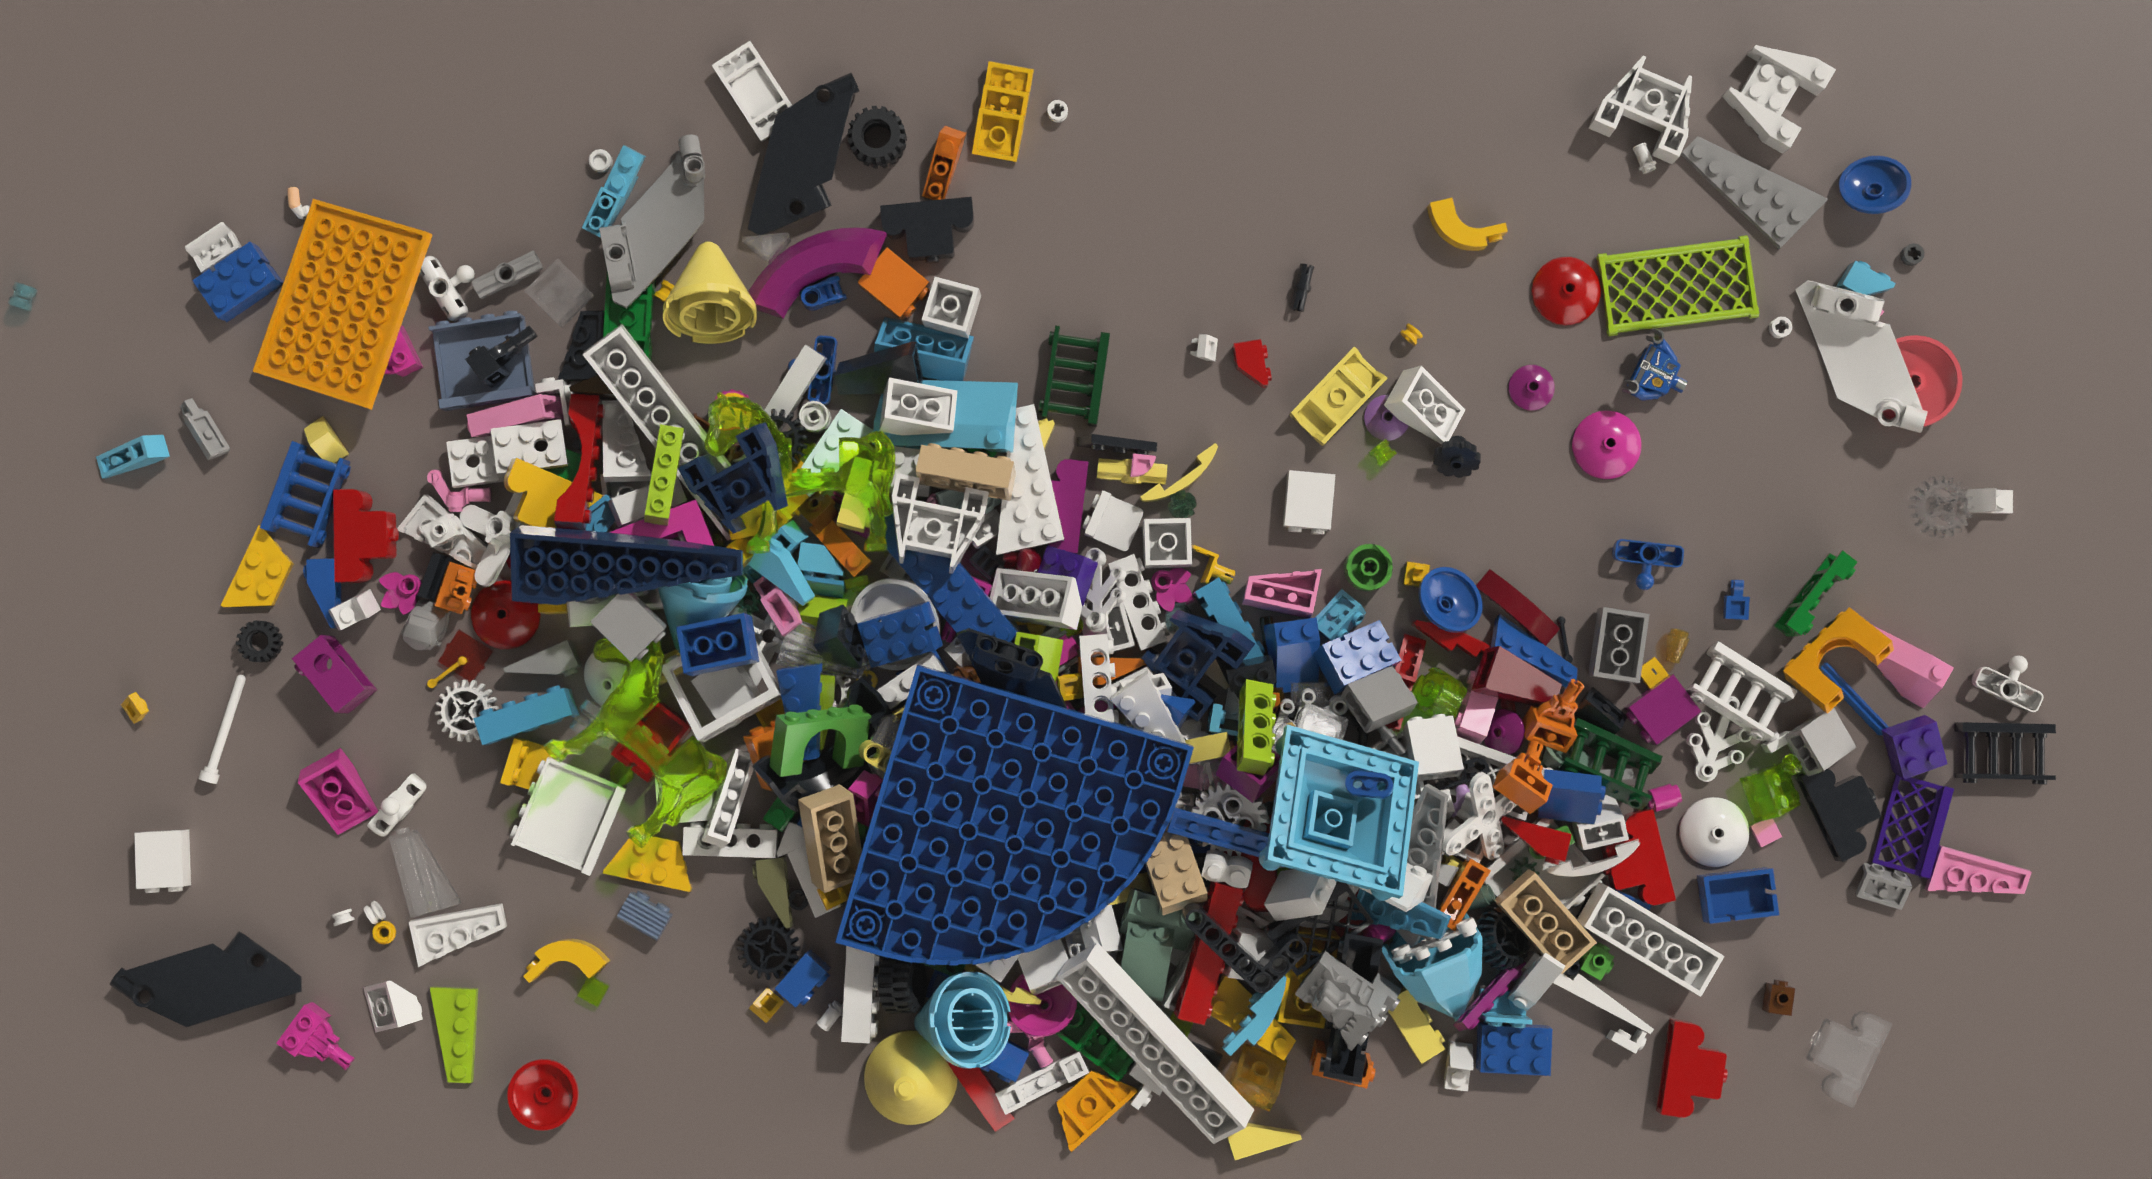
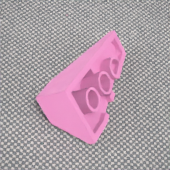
(1914, 672)

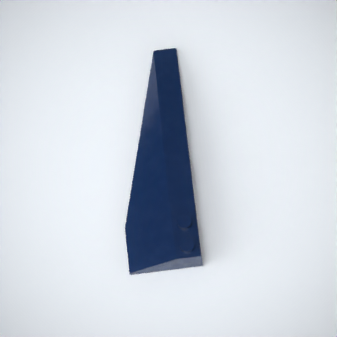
(582, 564)

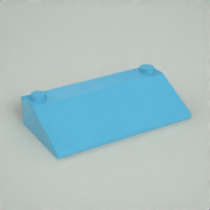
(982, 417)

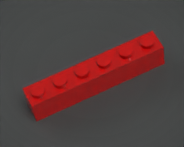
(1204, 964)

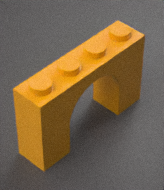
(1846, 631)

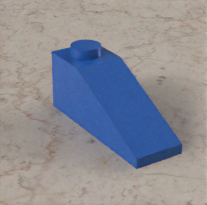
(323, 585)

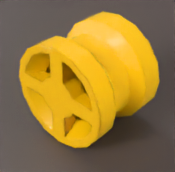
(664, 291)

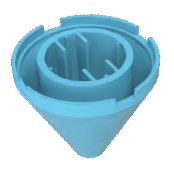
(700, 601)
(966, 1020)

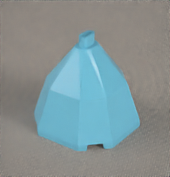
(1445, 977)

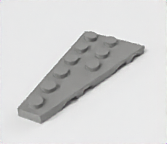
(1428, 836)

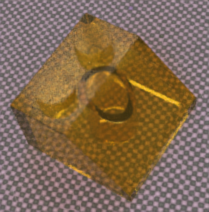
(1258, 1076)

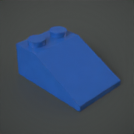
(1292, 651)

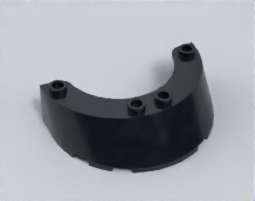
(824, 771)
(1362, 956)

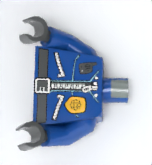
(1655, 371)

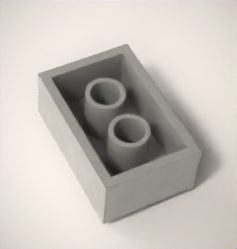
(1618, 645)

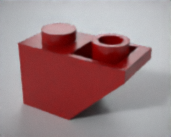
(1250, 361)

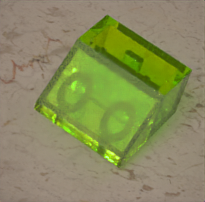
(1770, 792)

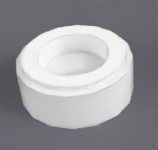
(600, 161)

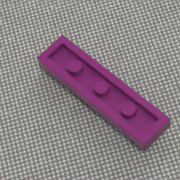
(1484, 1001)

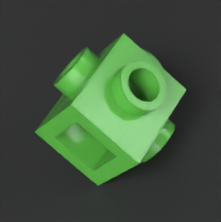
(1603, 964)

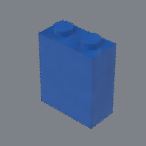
(1573, 797)

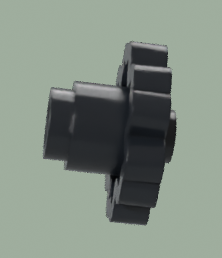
(1457, 457)

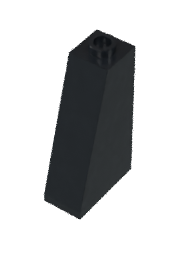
(871, 371)

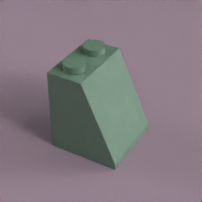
(1148, 957)

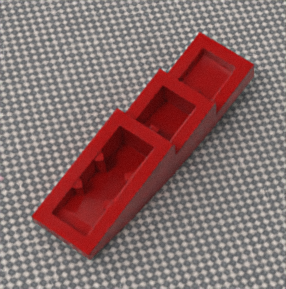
(1449, 640)
(1411, 654)
(983, 1095)

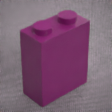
(1661, 710)

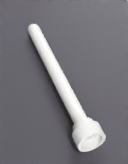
(210, 772)

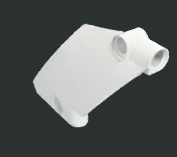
(1861, 354)

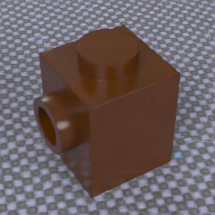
(819, 510)
(1778, 998)

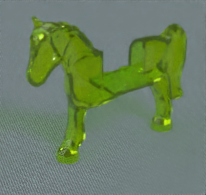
(862, 470)
(680, 776)

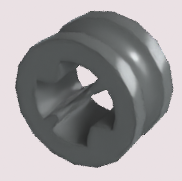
(1916, 248)

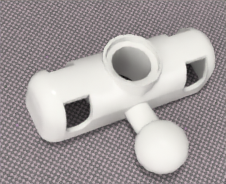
(435, 276)
(1995, 681)
(397, 805)

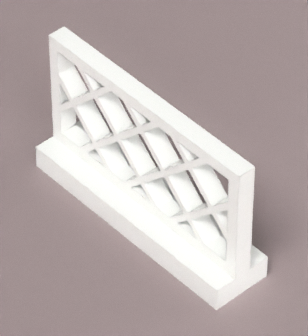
(1492, 757)

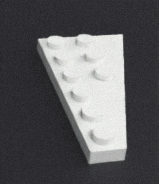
(1032, 513)

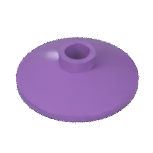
(1377, 425)

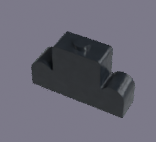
(928, 226)
(1840, 810)

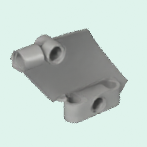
(656, 225)

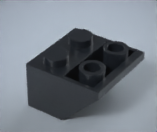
(839, 638)

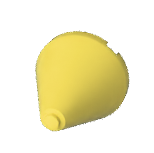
(709, 300)
(908, 1079)

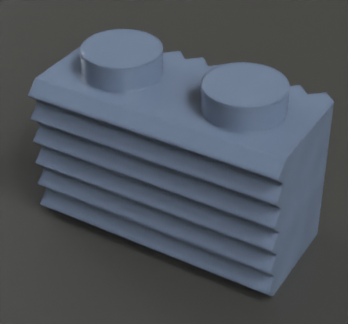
(645, 915)

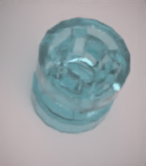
(23, 291)

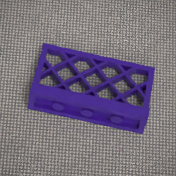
(1933, 830)

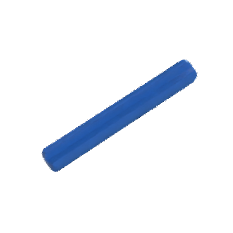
(1855, 700)

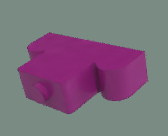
(1069, 499)

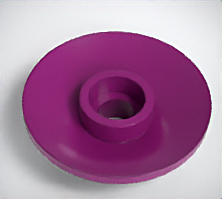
(1523, 395)
(1511, 732)

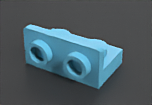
(1340, 616)

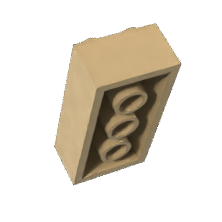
(958, 470)
(831, 837)
(1175, 874)
(1545, 919)

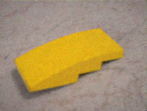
(1002, 111)

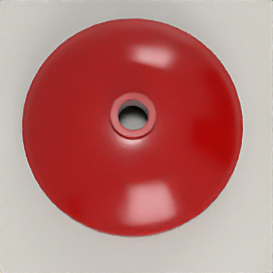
(1555, 301)
(511, 631)
(527, 1097)

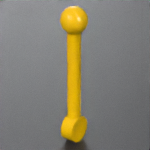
(433, 682)

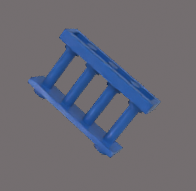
(282, 498)

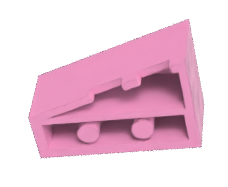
(1284, 593)
(1475, 713)

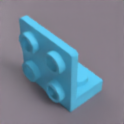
(1217, 717)
(1505, 1012)

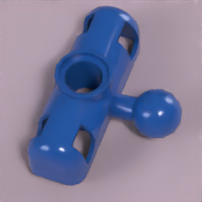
(823, 383)
(1634, 554)

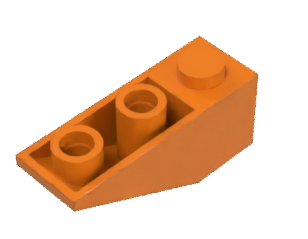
(943, 163)

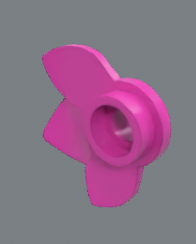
(1174, 590)
(398, 592)

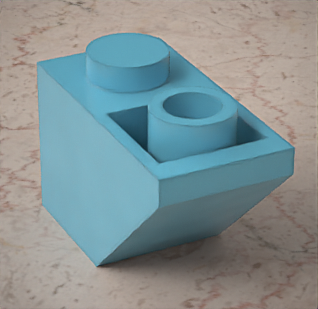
(1862, 279)
(818, 559)

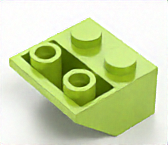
(1047, 647)

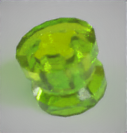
(1382, 452)

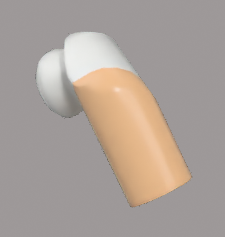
(295, 205)

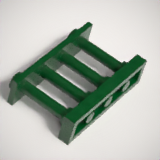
(1092, 390)
(1620, 749)

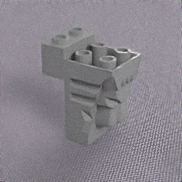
(1348, 998)

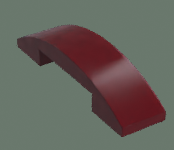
(1518, 606)

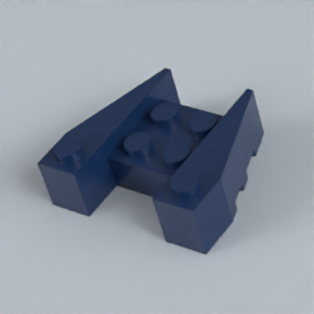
(743, 484)
(1192, 653)

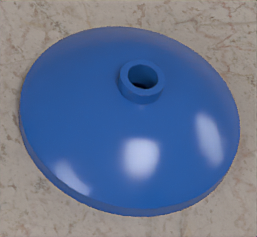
(1876, 176)
(1458, 596)

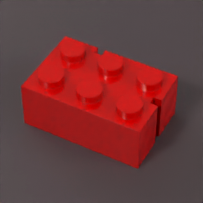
(666, 728)

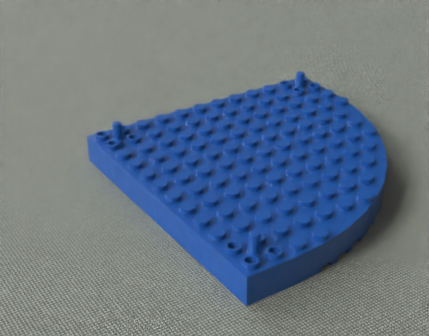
(1004, 824)

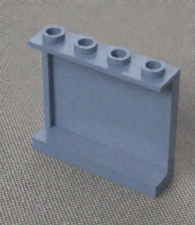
(458, 381)

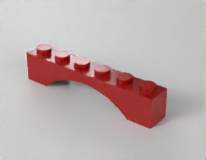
(573, 505)

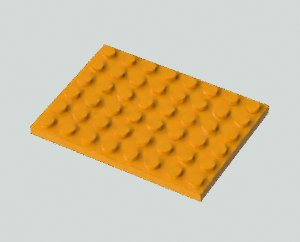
(342, 303)

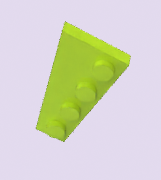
(456, 1025)

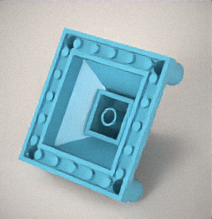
(1326, 828)

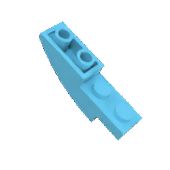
(615, 191)
(1253, 1027)

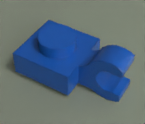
(1736, 605)

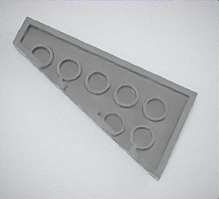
(1763, 197)

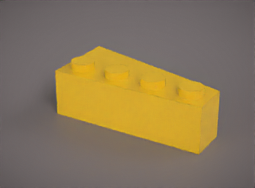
(1231, 1007)

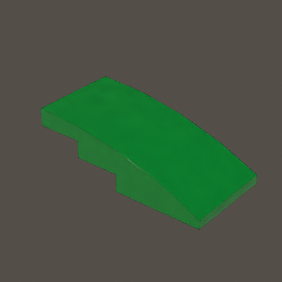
(1096, 1043)

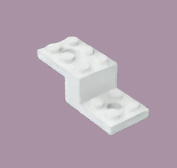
(501, 447)

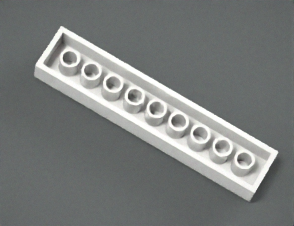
(650, 400)
(1155, 1043)

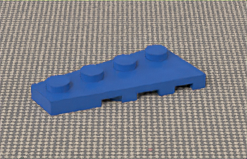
(1532, 651)
(800, 692)

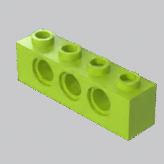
(663, 475)
(1255, 727)

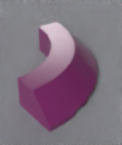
(812, 260)

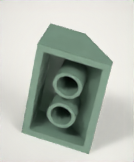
(1144, 909)

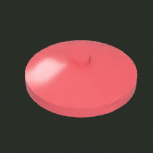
(1933, 374)

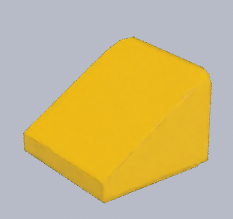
(766, 1005)

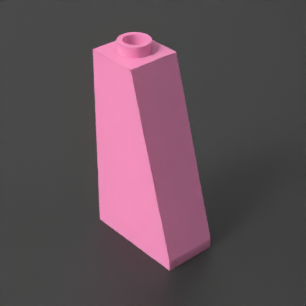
(523, 411)

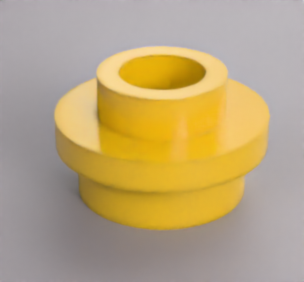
(377, 935)

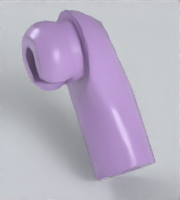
(1461, 790)

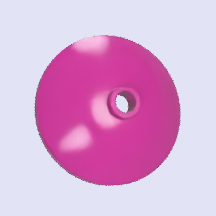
(1591, 449)
(1041, 1022)

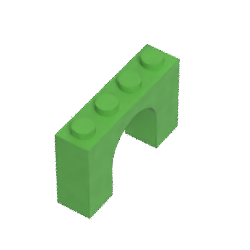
(796, 729)

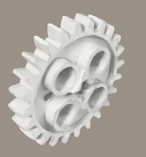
(1245, 810)

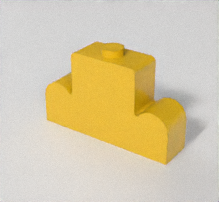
(539, 493)

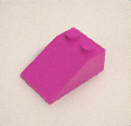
(337, 791)

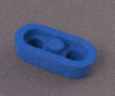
(1369, 781)

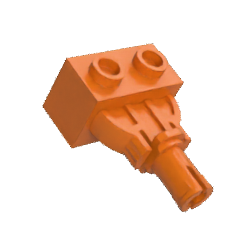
(456, 588)
(1554, 720)
(1523, 780)

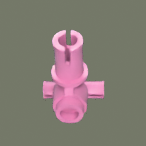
(457, 499)
(1035, 1045)

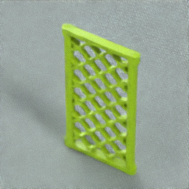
(1743, 311)

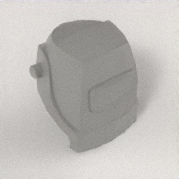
(426, 625)

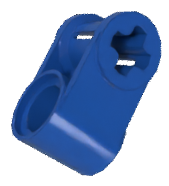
(824, 293)

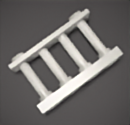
(1759, 680)

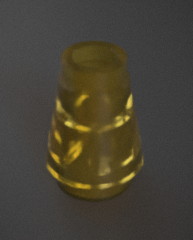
(1676, 644)

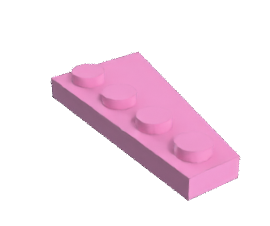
(1968, 872)

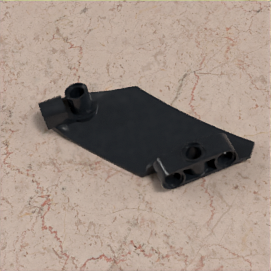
(801, 157)
(1009, 667)
(209, 981)

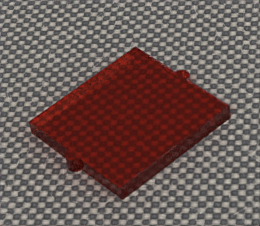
(473, 650)

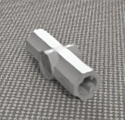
(493, 280)

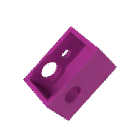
(343, 684)

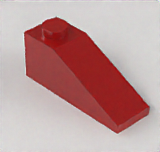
(1543, 840)

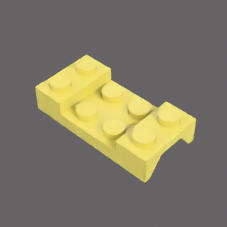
(1337, 396)

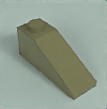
(774, 883)

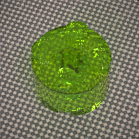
(1438, 693)

